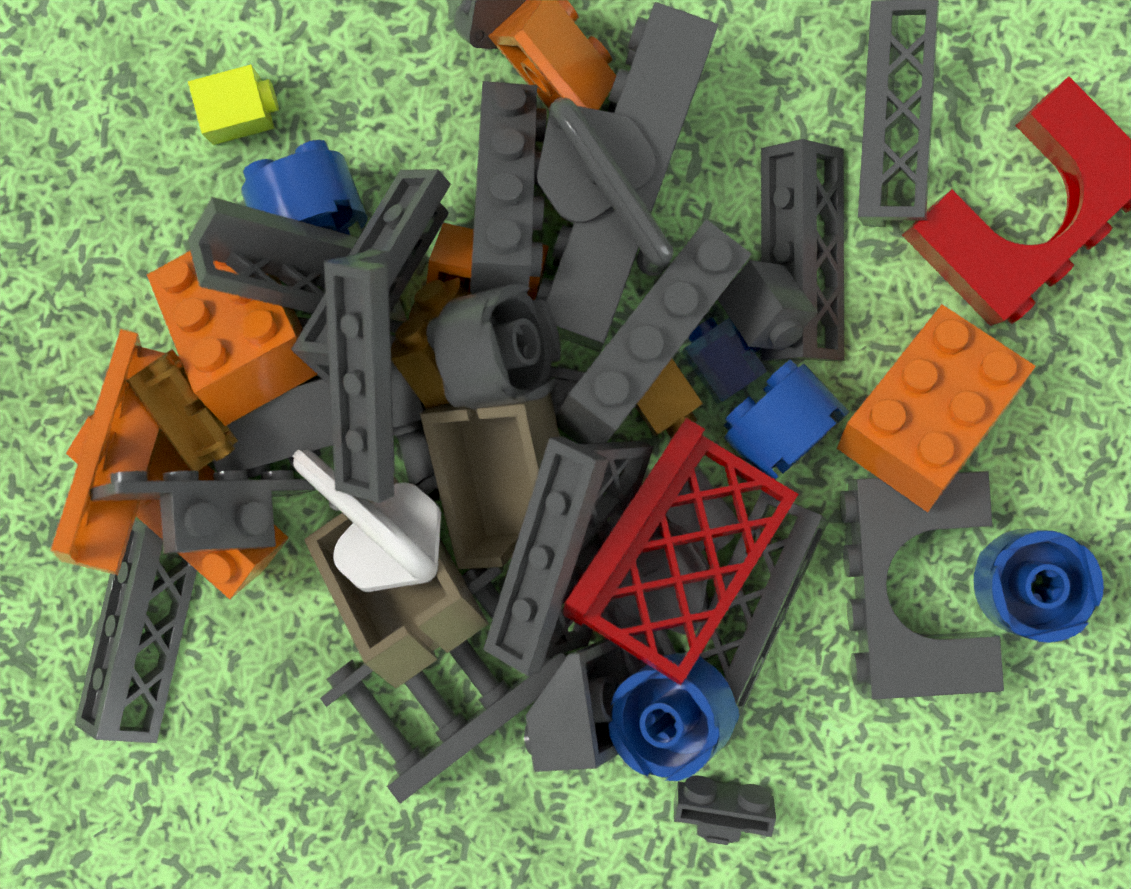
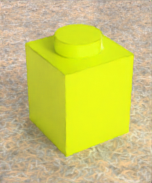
(233, 104)

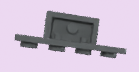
(208, 513)

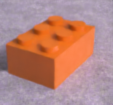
(228, 344)
(934, 407)

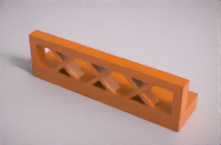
(118, 440)

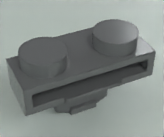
(724, 809)

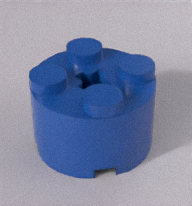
(306, 187)
(785, 421)
(1059, 605)
(656, 742)

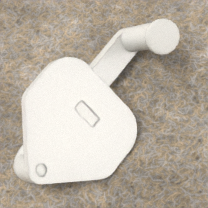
(389, 540)

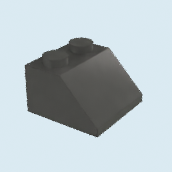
(573, 713)

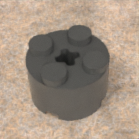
(495, 347)

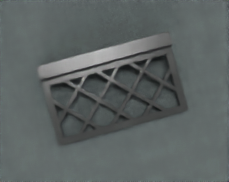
(553, 533)

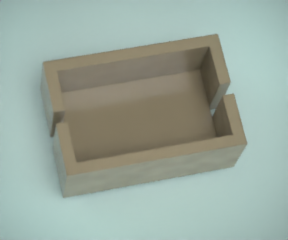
(487, 473)
(402, 624)

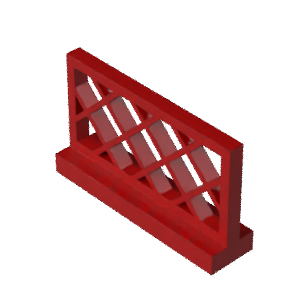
(639, 523)

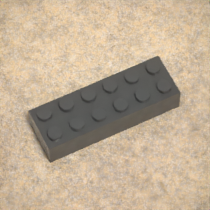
(656, 93)

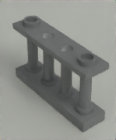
(455, 732)

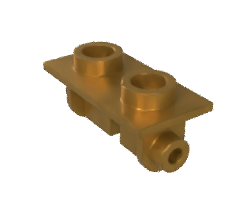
(180, 413)

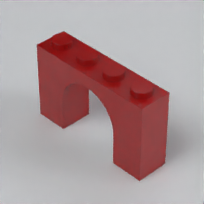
(1002, 275)

